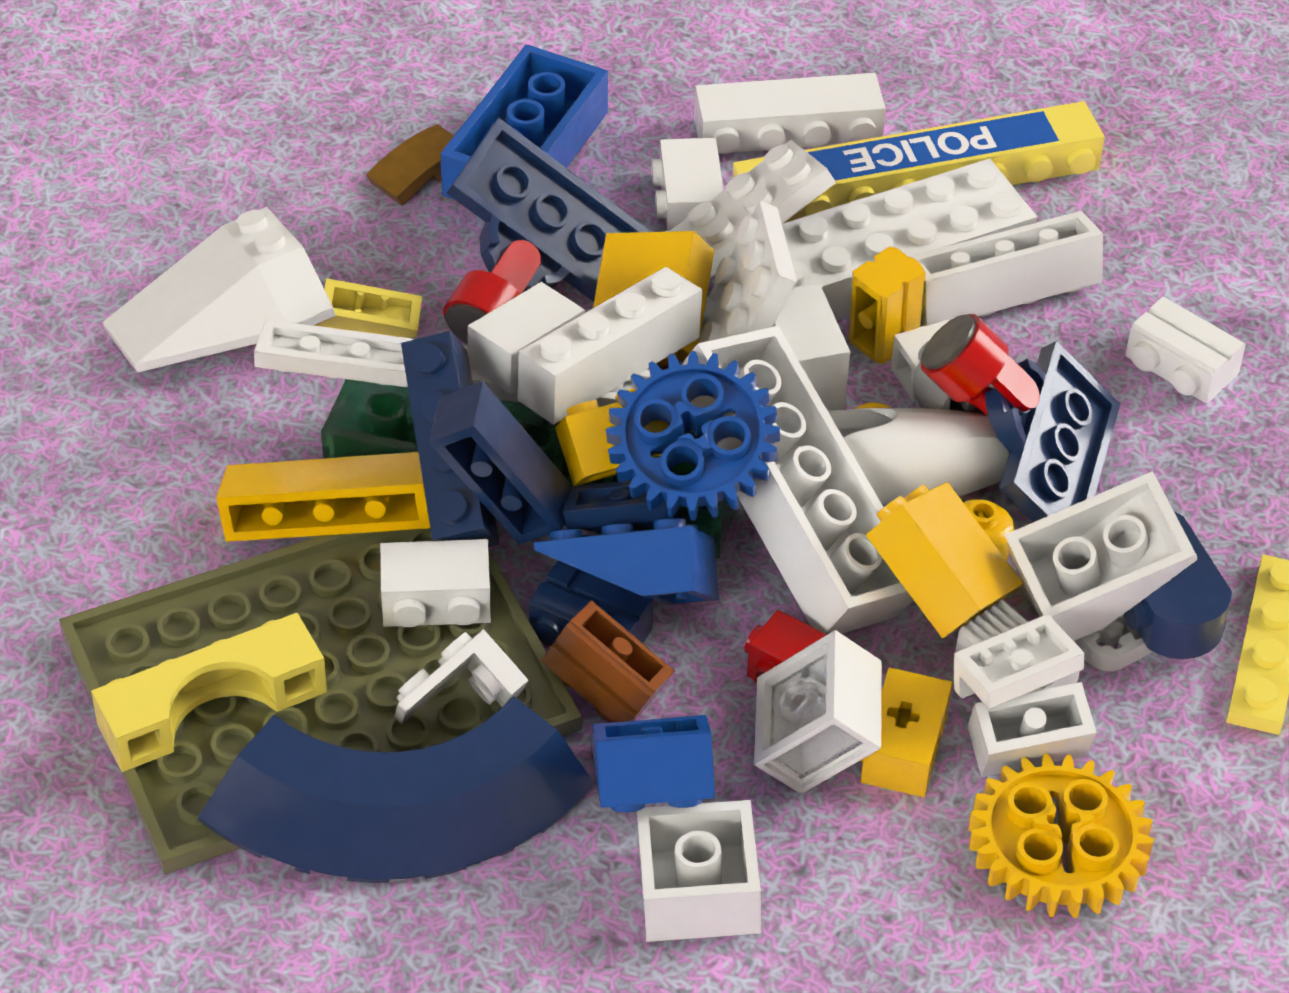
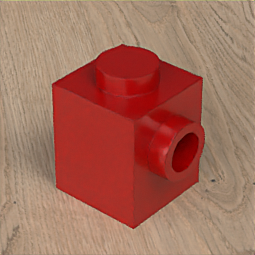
(777, 642)

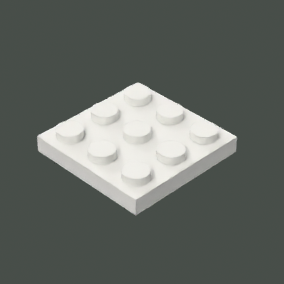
(752, 281)

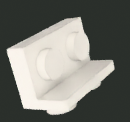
(1016, 662)

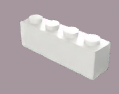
(795, 109)
(1011, 268)
(609, 344)

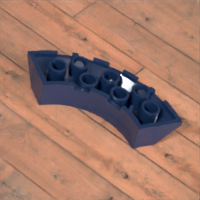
(397, 810)

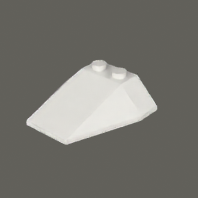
(221, 295)

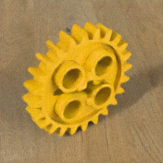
(1091, 820)

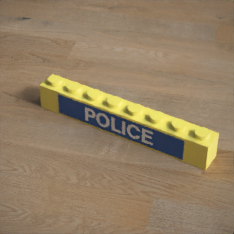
(1021, 145)

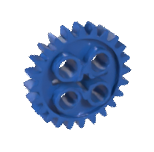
(718, 471)

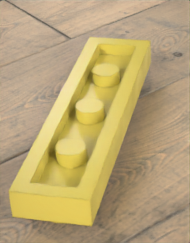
(1263, 666)

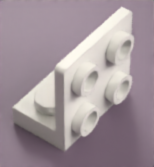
(491, 669)

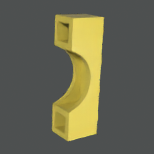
(269, 664)

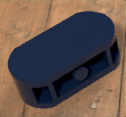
(1188, 611)

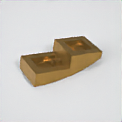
(411, 164)

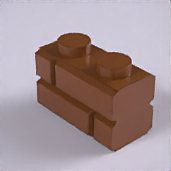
(607, 665)

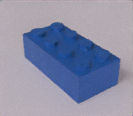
(541, 97)

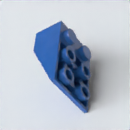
(663, 564)
(653, 762)

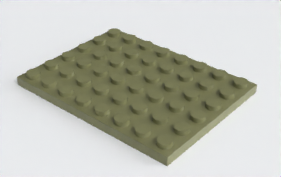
(338, 597)

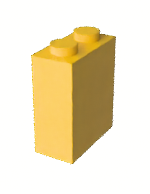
(637, 255)
(942, 557)

